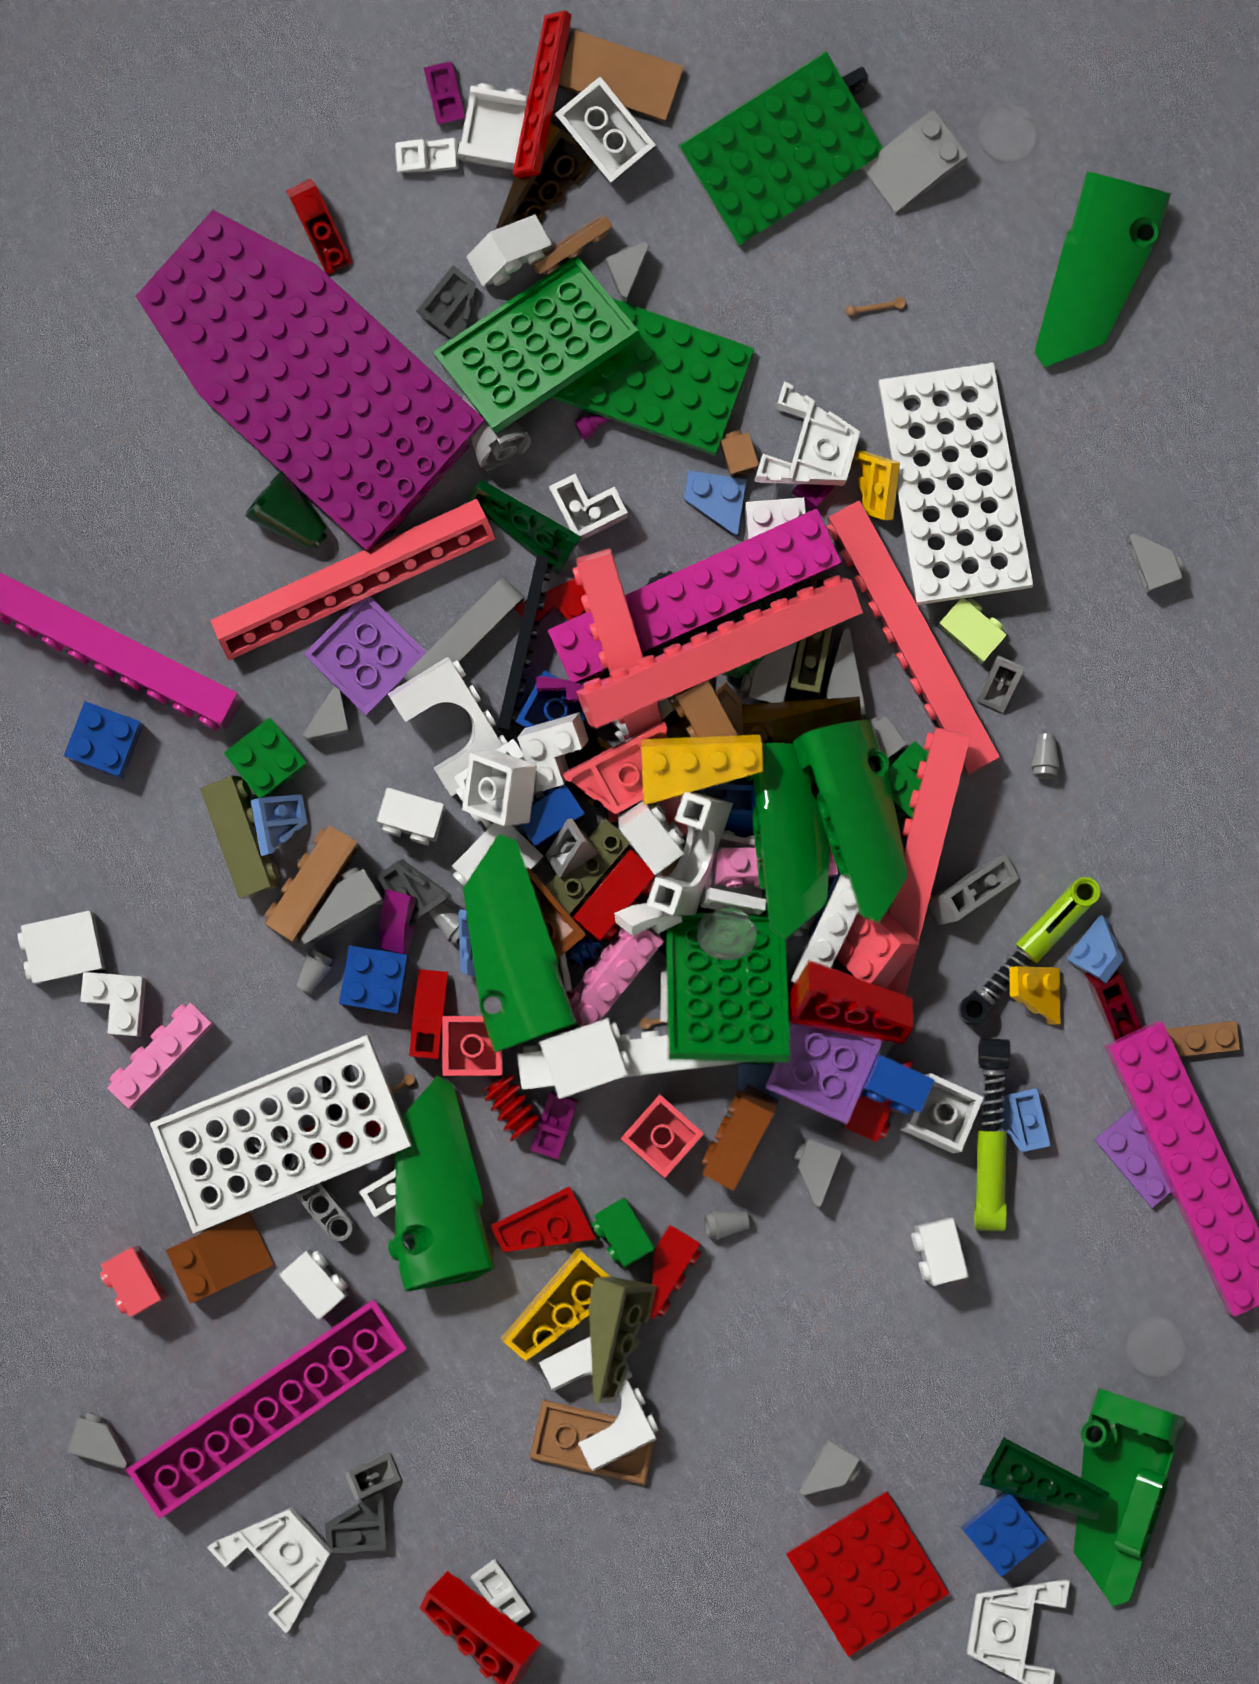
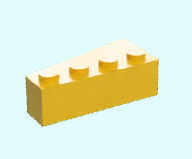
(695, 763)
(556, 1307)

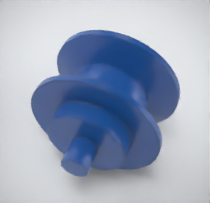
(583, 951)

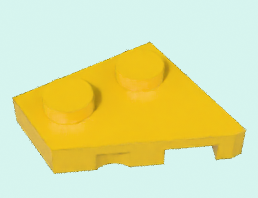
(878, 484)
(1038, 990)

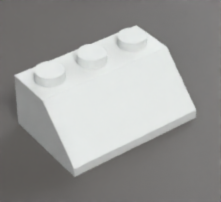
(605, 129)

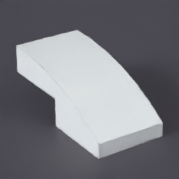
(427, 156)
(641, 917)
(500, 1591)

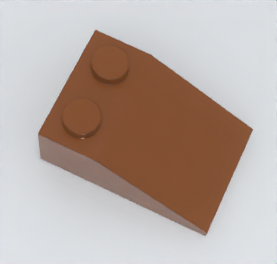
(559, 924)
(219, 1257)

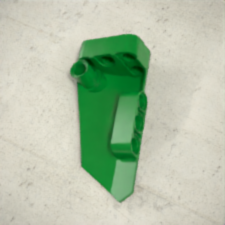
(1098, 264)
(857, 811)
(789, 839)
(513, 951)
(437, 1197)
(1133, 1468)

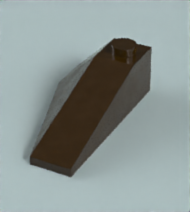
(561, 167)
(789, 720)

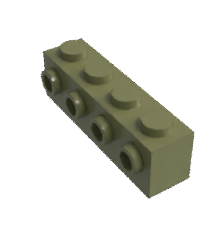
(812, 656)
(236, 831)
(576, 886)

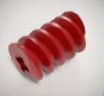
(511, 1107)

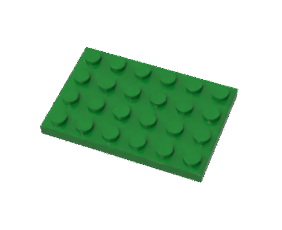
(781, 148)
(536, 344)
(666, 382)
(726, 1006)

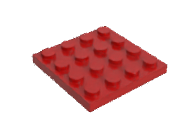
(867, 1573)

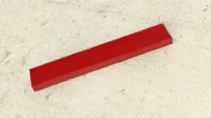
(542, 94)

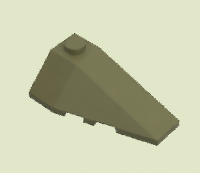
(615, 1318)

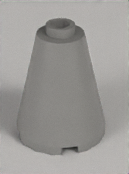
(496, 449)

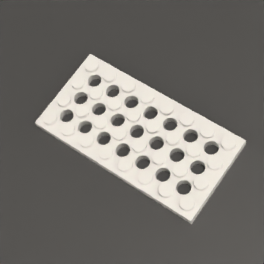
(996, 463)
(283, 1181)

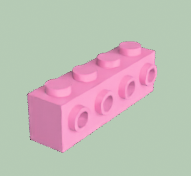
(739, 867)
(612, 974)
(160, 1056)

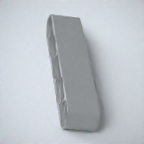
(472, 627)
(308, 1197)

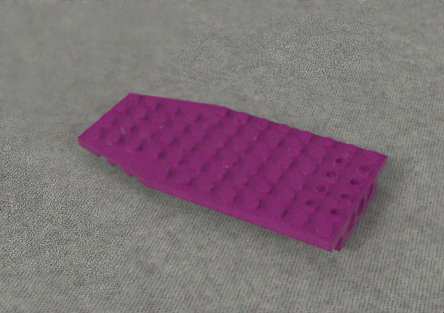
(307, 376)

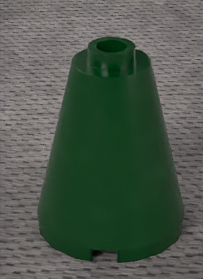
(287, 513)

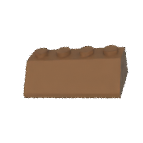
(312, 884)

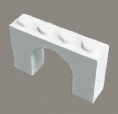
(445, 684)
(684, 887)
(831, 928)
(631, 1427)

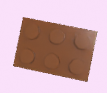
(738, 1136)

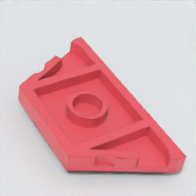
(617, 773)

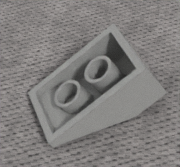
(915, 161)
(347, 902)

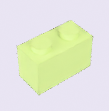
(972, 629)

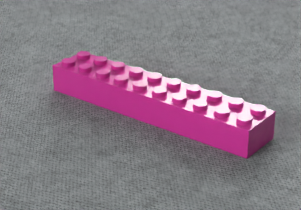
(707, 591)
(116, 655)
(1191, 1162)
(267, 1408)

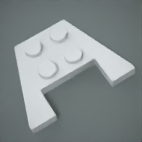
(822, 449)
(288, 1551)
(1003, 1627)

